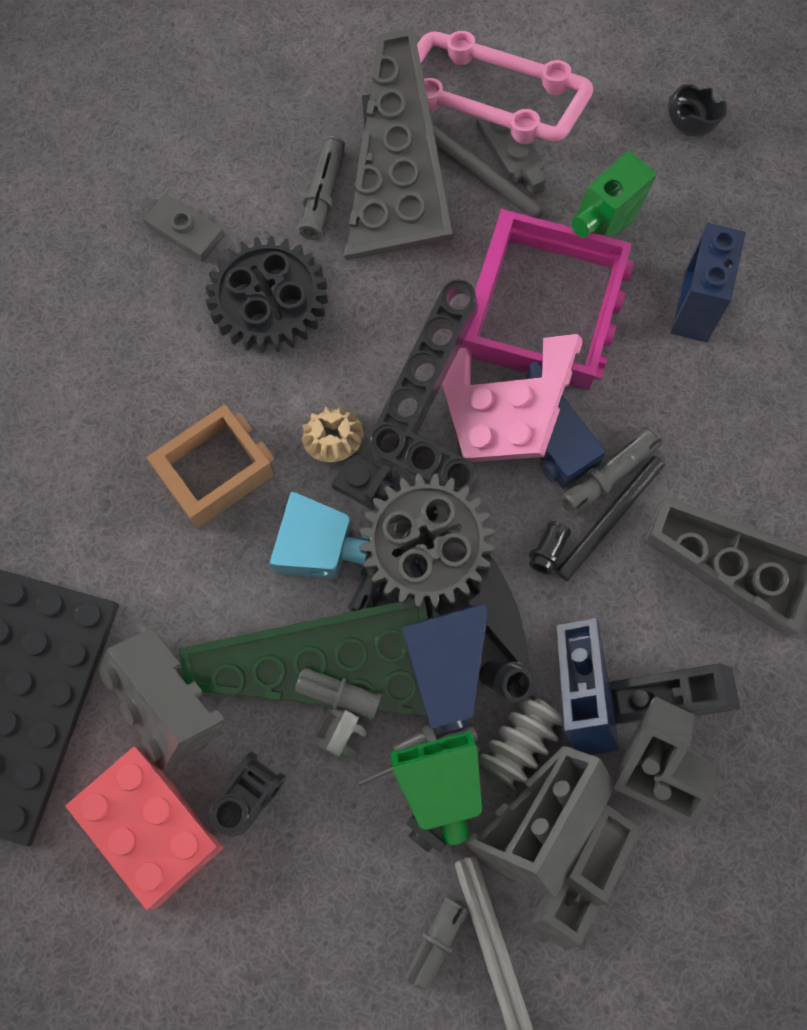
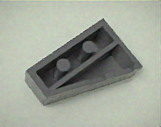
(158, 699)
(548, 823)

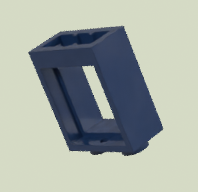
(708, 282)

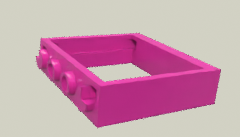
(560, 240)

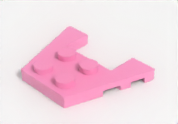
(509, 416)

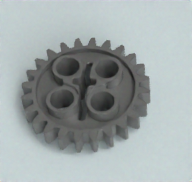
(412, 507)

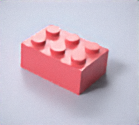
(144, 828)

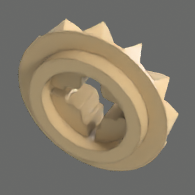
(329, 447)

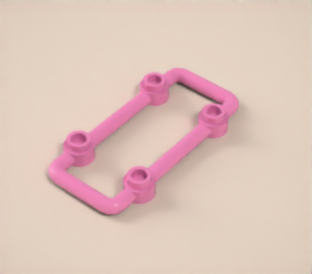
(525, 123)

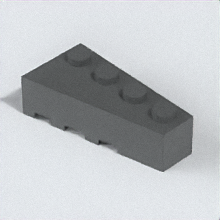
(739, 562)

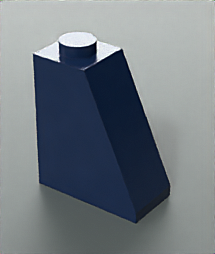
(447, 663)

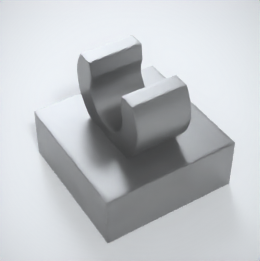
(335, 731)

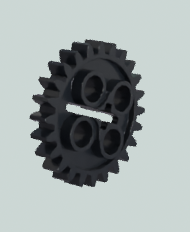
(235, 307)

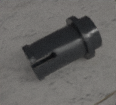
(549, 548)

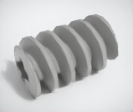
(522, 741)

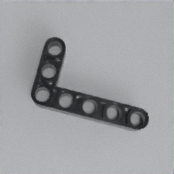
(424, 392)

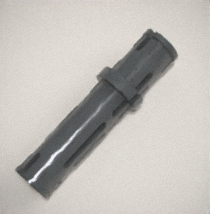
(315, 214)
(599, 480)

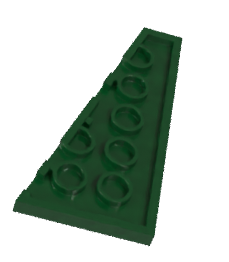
(355, 645)

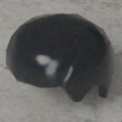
(695, 110)

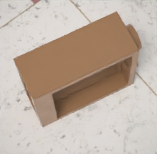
(233, 489)

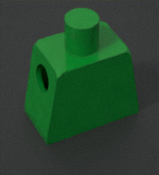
(602, 209)
(441, 784)

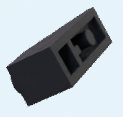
(696, 690)

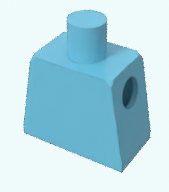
(314, 540)

